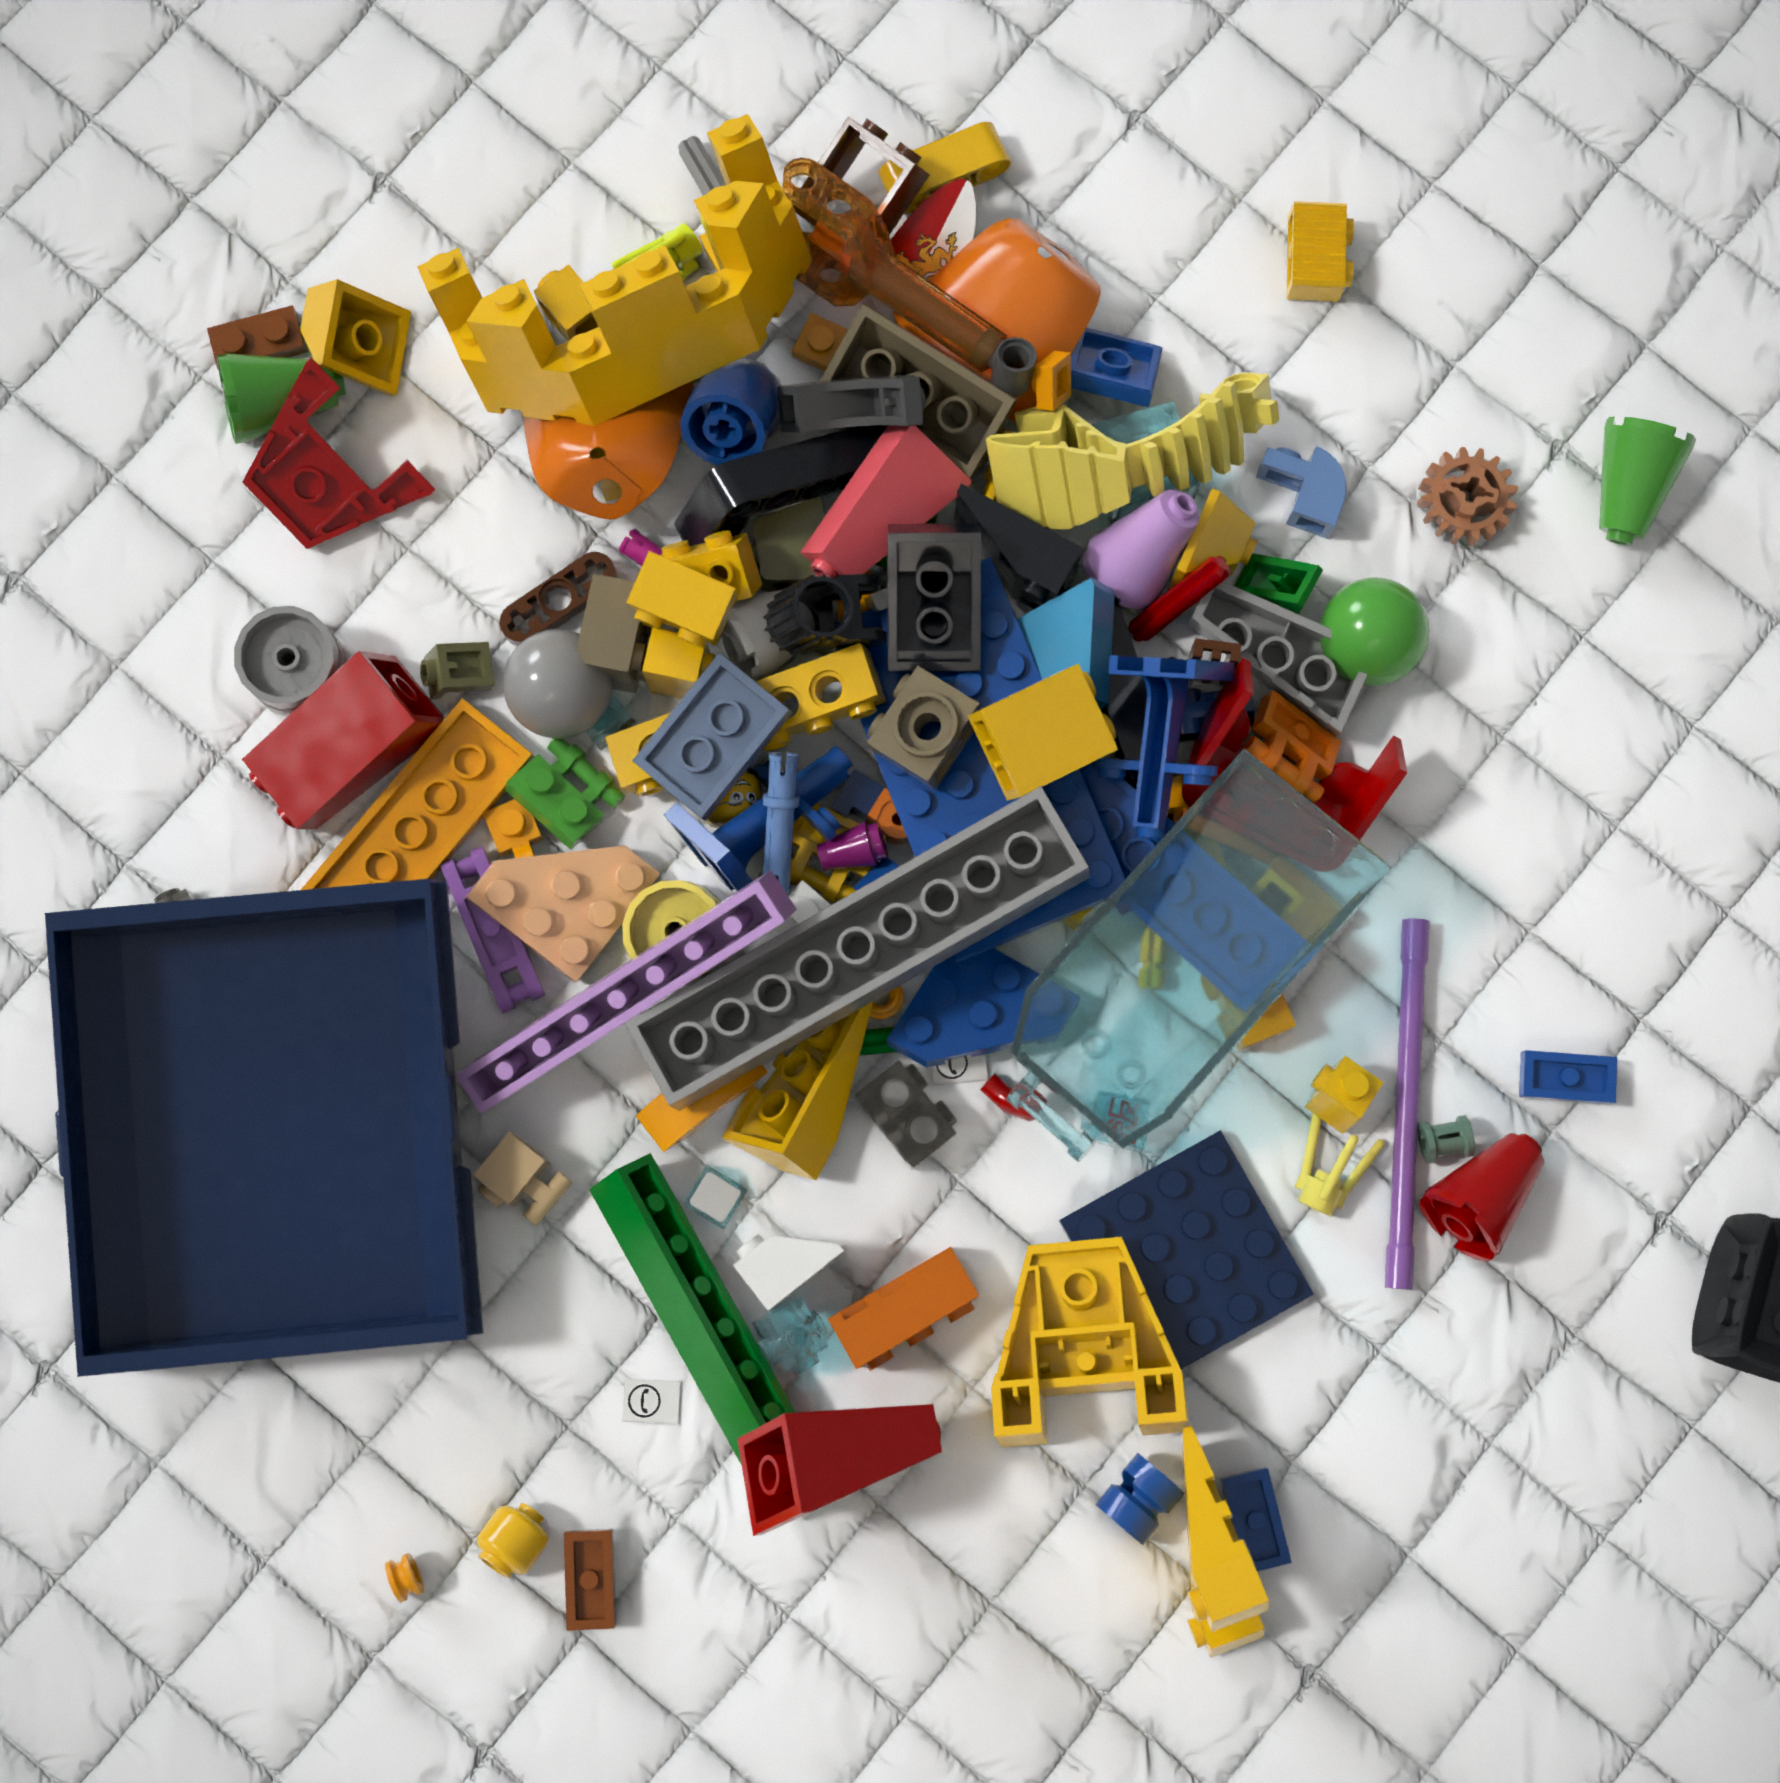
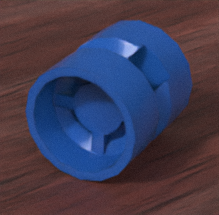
(1140, 1498)

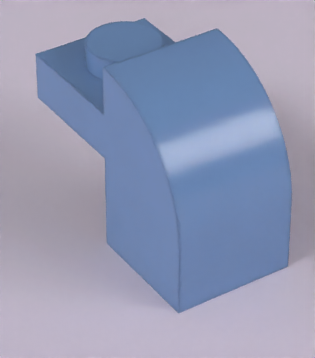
(1318, 486)

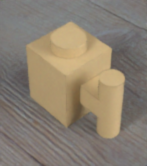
(515, 1171)

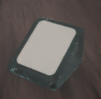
(715, 1197)

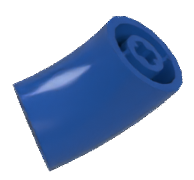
(732, 411)

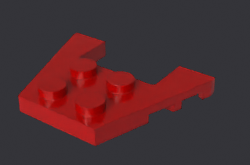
(310, 482)

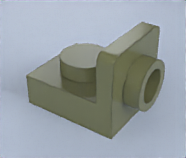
(457, 668)

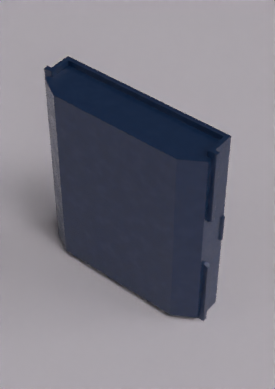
(261, 1126)

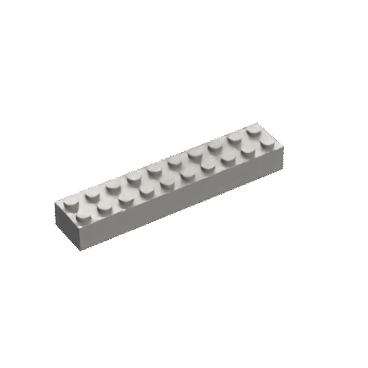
(858, 949)

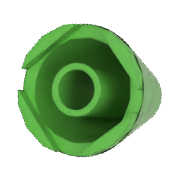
(257, 390)
(1637, 475)

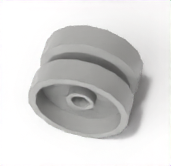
(271, 643)

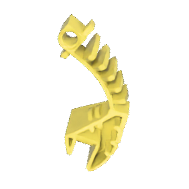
(1070, 472)

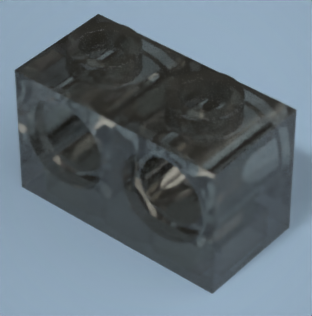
(896, 1121)

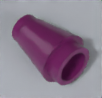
(854, 848)

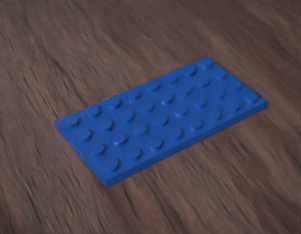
(971, 787)

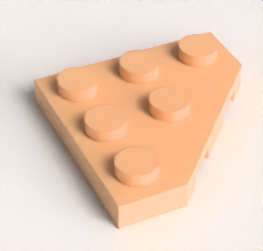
(564, 901)

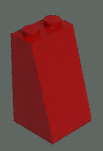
(343, 739)
(826, 1455)

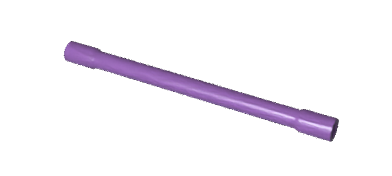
(1400, 1249)

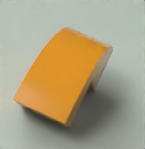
(672, 1126)

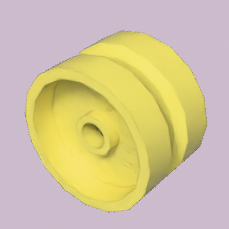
(658, 908)

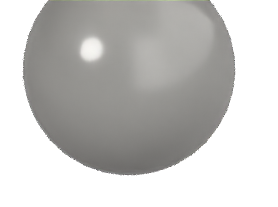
(553, 688)

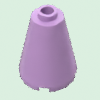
(1142, 548)

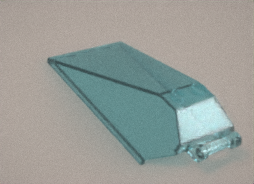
(1187, 956)

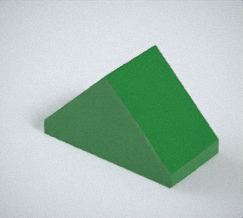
(1279, 580)

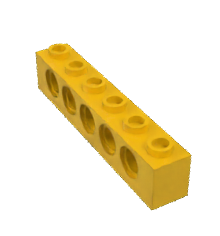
(806, 682)

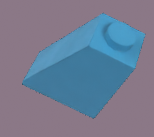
(1074, 631)

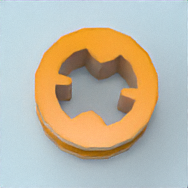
(404, 1577)

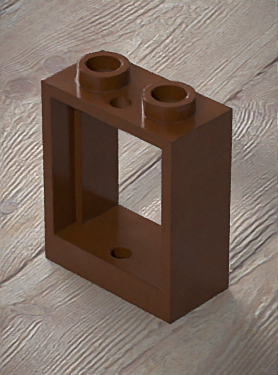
(845, 149)

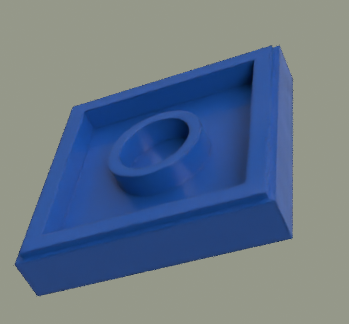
(1115, 367)

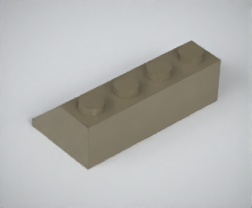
(959, 403)

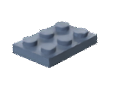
(712, 736)

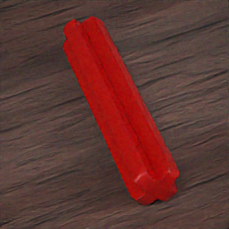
(1179, 598)

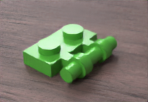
(556, 801)

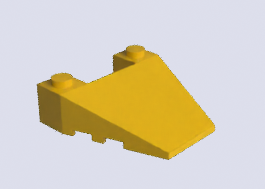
(1083, 1329)
(1223, 1578)

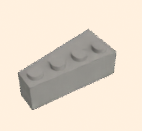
(1281, 651)

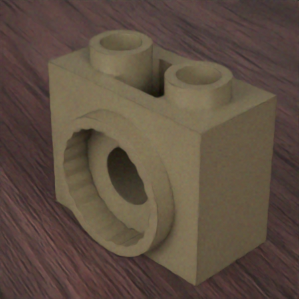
(918, 701)

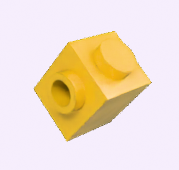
(1342, 1093)

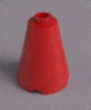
(1485, 1196)

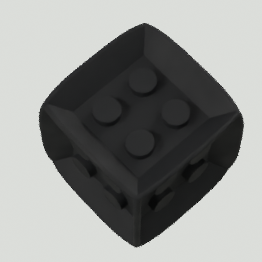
(1740, 1298)

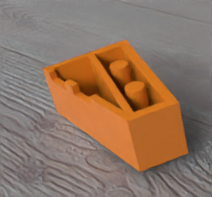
(904, 1310)

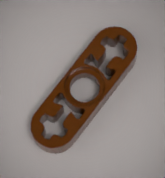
(524, 607)

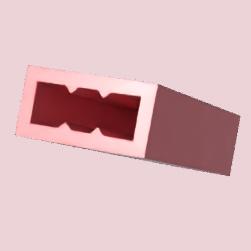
(897, 483)

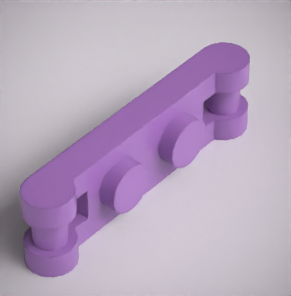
(494, 945)

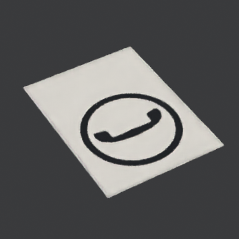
(960, 1070)
(651, 1401)

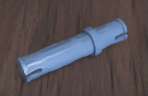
(780, 816)

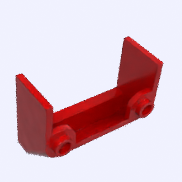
(1350, 792)

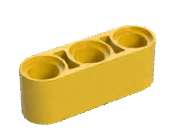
(967, 154)

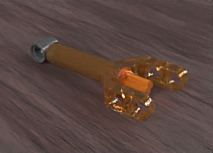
(864, 256)

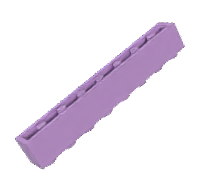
(626, 991)

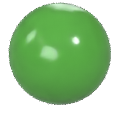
(1375, 631)

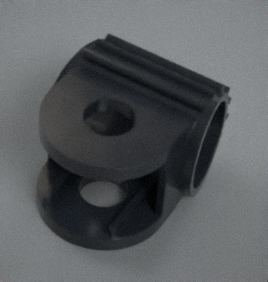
(817, 594)

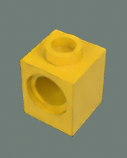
(564, 302)

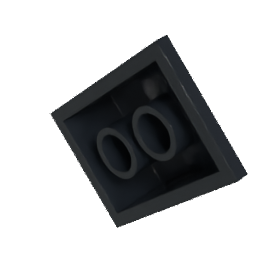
(1028, 557)
(934, 597)

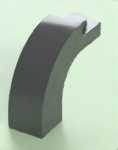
(851, 403)

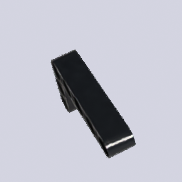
(773, 480)

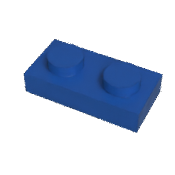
(1568, 1077)
(1257, 1517)

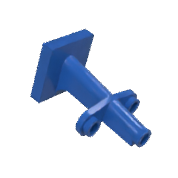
(1166, 698)
(737, 841)

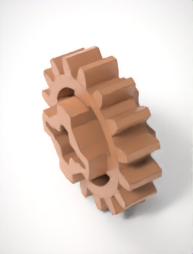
(1486, 491)

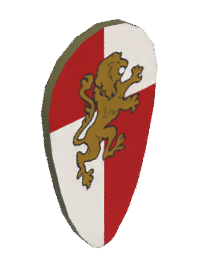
(935, 231)

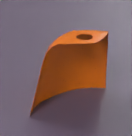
(1019, 292)
(637, 450)

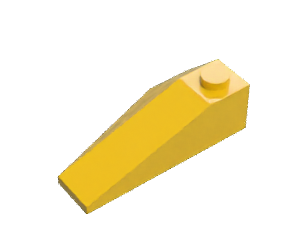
(803, 1103)

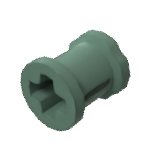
(1446, 1139)

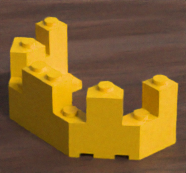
(649, 323)

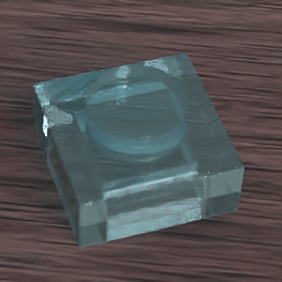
(613, 721)

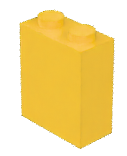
(1044, 732)

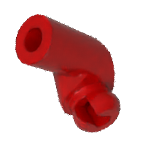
(997, 1092)

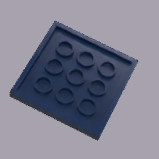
(1198, 1247)

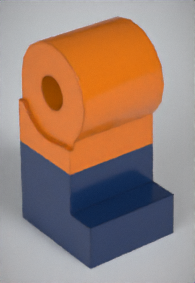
(872, 804)

